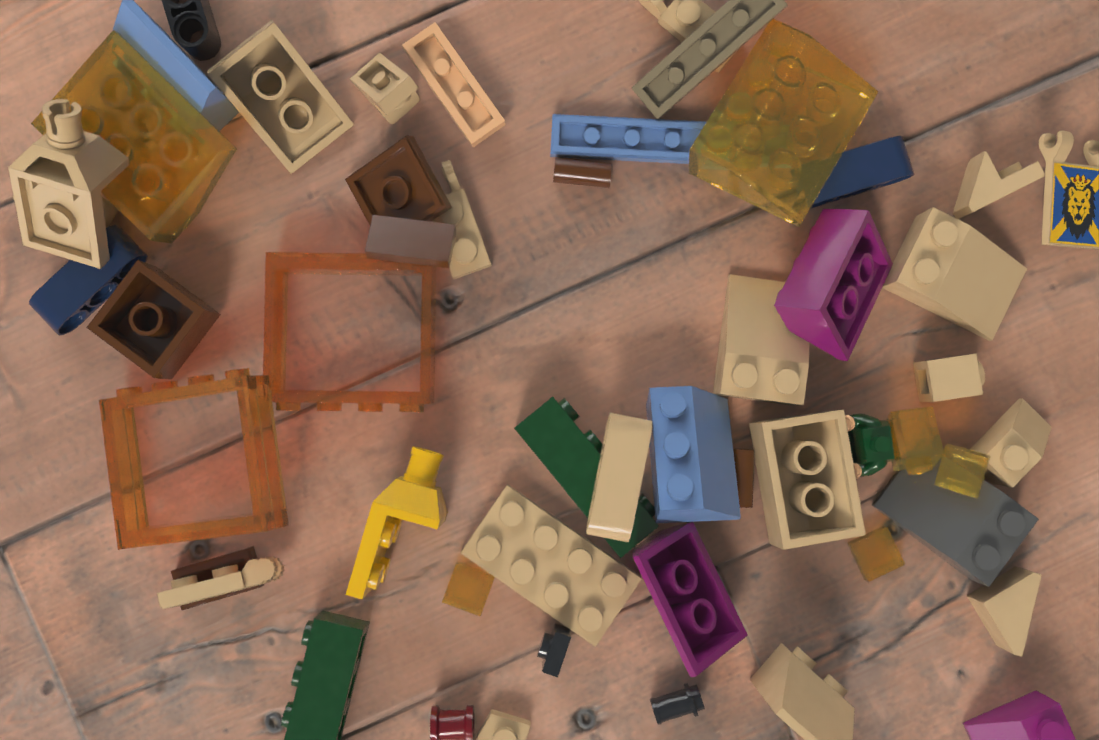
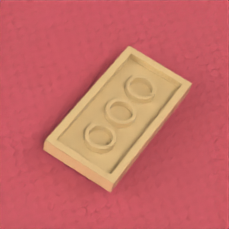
(551, 565)

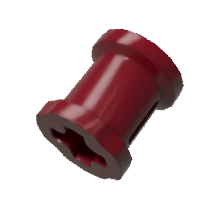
(452, 724)

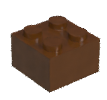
(153, 321)

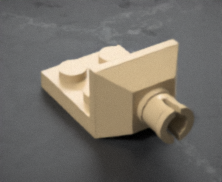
(61, 185)

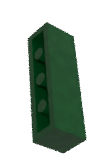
(575, 461)
(325, 677)

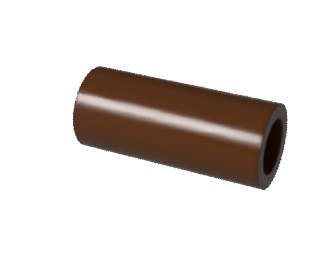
(582, 173)
(745, 476)

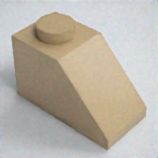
(1014, 444)

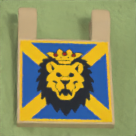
(1070, 194)

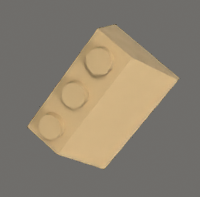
(807, 479)

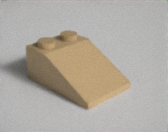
(280, 97)
(955, 273)
(756, 349)
(804, 699)

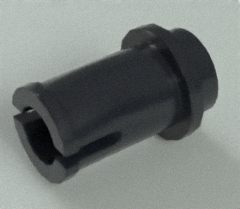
(677, 704)

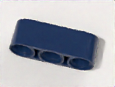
(867, 170)
(81, 289)

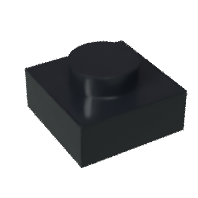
(553, 649)

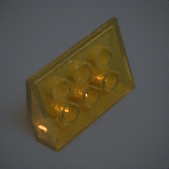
(782, 124)
(168, 142)

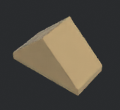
(1008, 607)

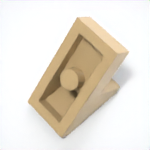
(386, 88)
(985, 185)

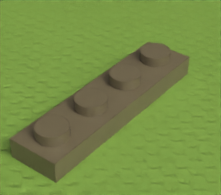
(704, 52)

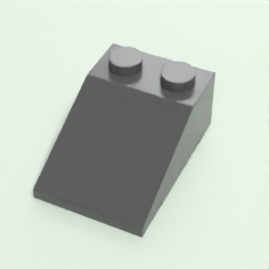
(963, 530)

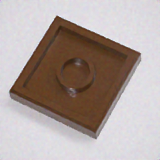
(399, 185)

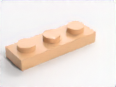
(454, 84)

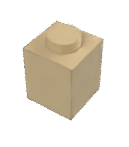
(949, 378)

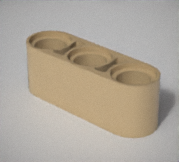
(619, 477)

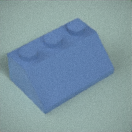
(173, 63)
(691, 456)

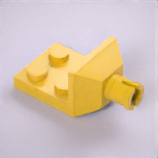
(409, 498)

